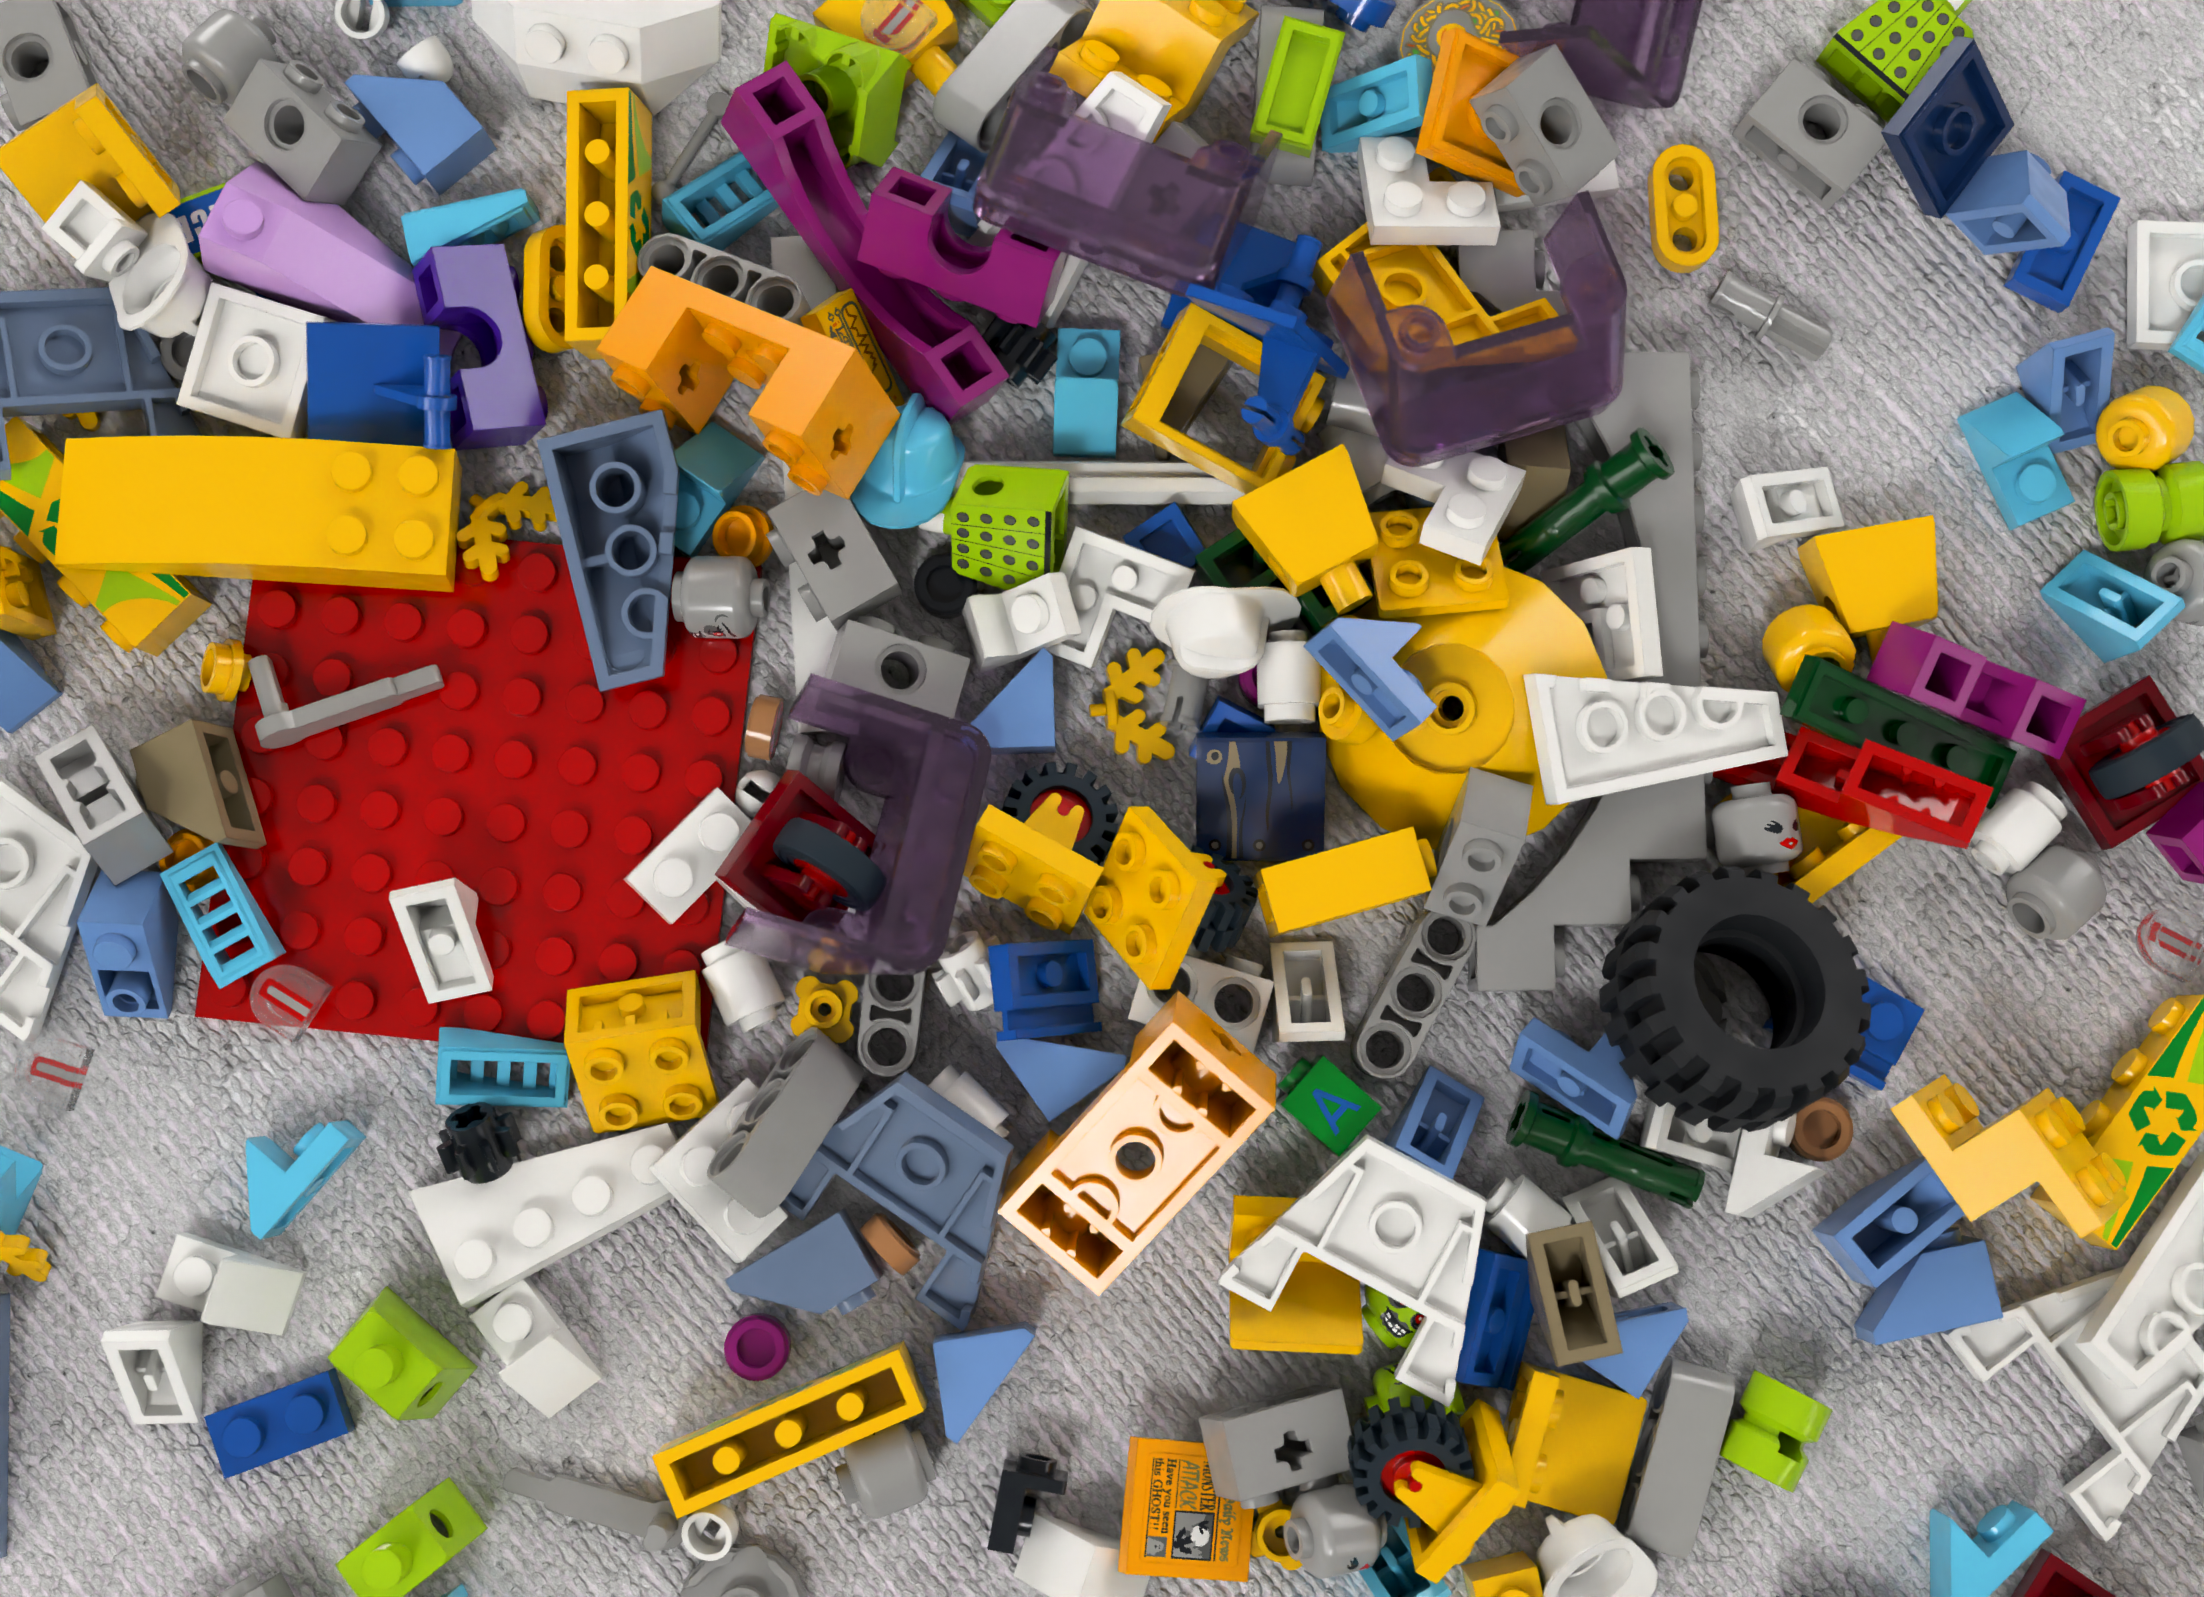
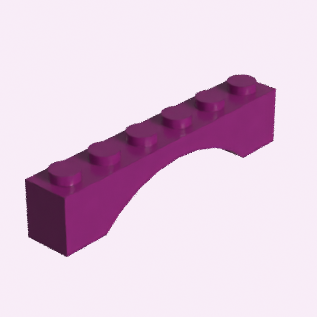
(796, 159)

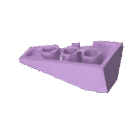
(308, 255)

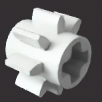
(966, 971)

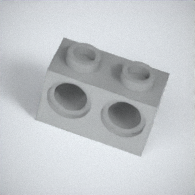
(103, 805)

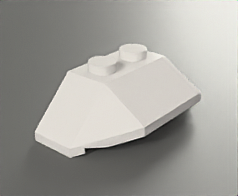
(604, 44)

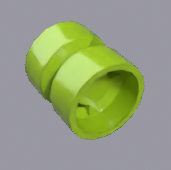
(2150, 507)
(1774, 1431)

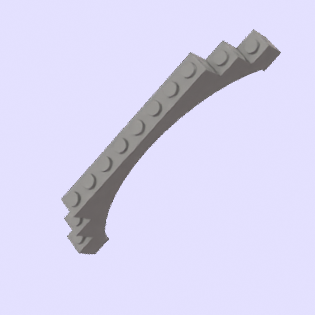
(1647, 824)

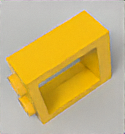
(1144, 416)
(1344, 881)

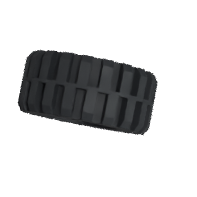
(1789, 954)

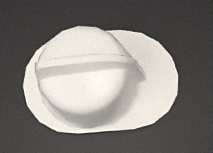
(164, 286)
(1222, 628)
(1592, 1561)

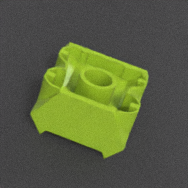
(850, 81)

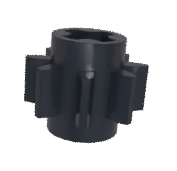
(1021, 350)
(479, 1143)

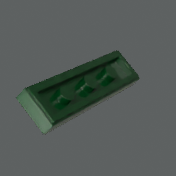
(1858, 710)

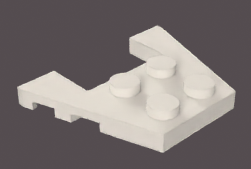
(41, 897)
(1394, 1231)
(2131, 1420)

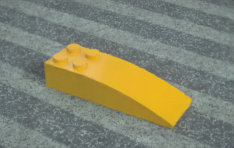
(262, 509)

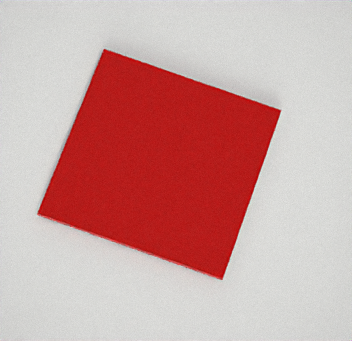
(497, 780)

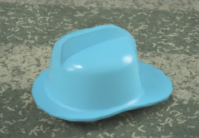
(912, 470)

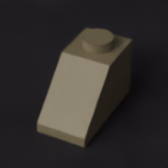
(199, 783)

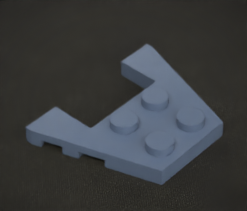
(73, 357)
(928, 1169)

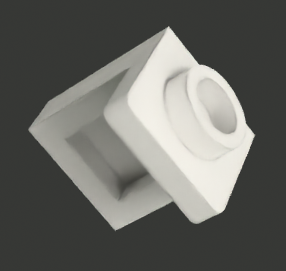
(96, 233)

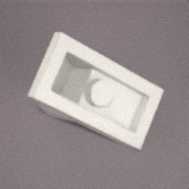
(1785, 506)
(1020, 620)
(443, 938)
(1696, 1143)
(1762, 1177)
(230, 1285)
(536, 1347)

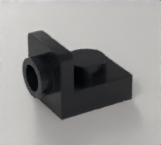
(1013, 1508)

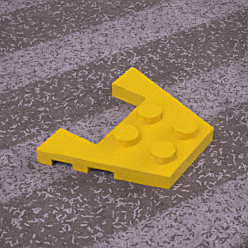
(1426, 279)

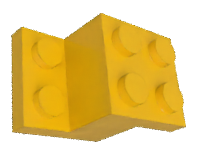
(1160, 45)
(2026, 1145)

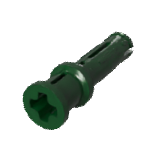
(1604, 489)
(1578, 1141)

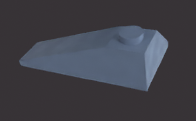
(617, 525)

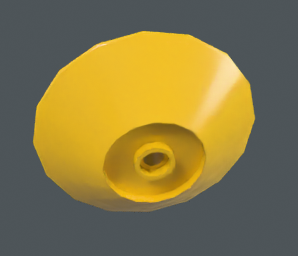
(1483, 664)

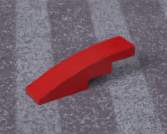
(1871, 788)

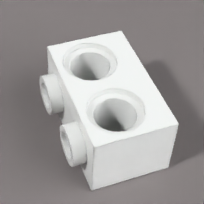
(1204, 983)

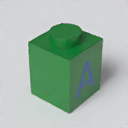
(1326, 1102)

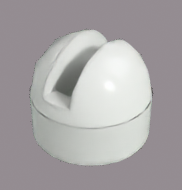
(350, 17)
(427, 61)
(763, 779)
(700, 1544)

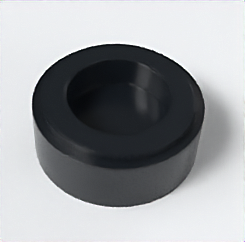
(941, 588)

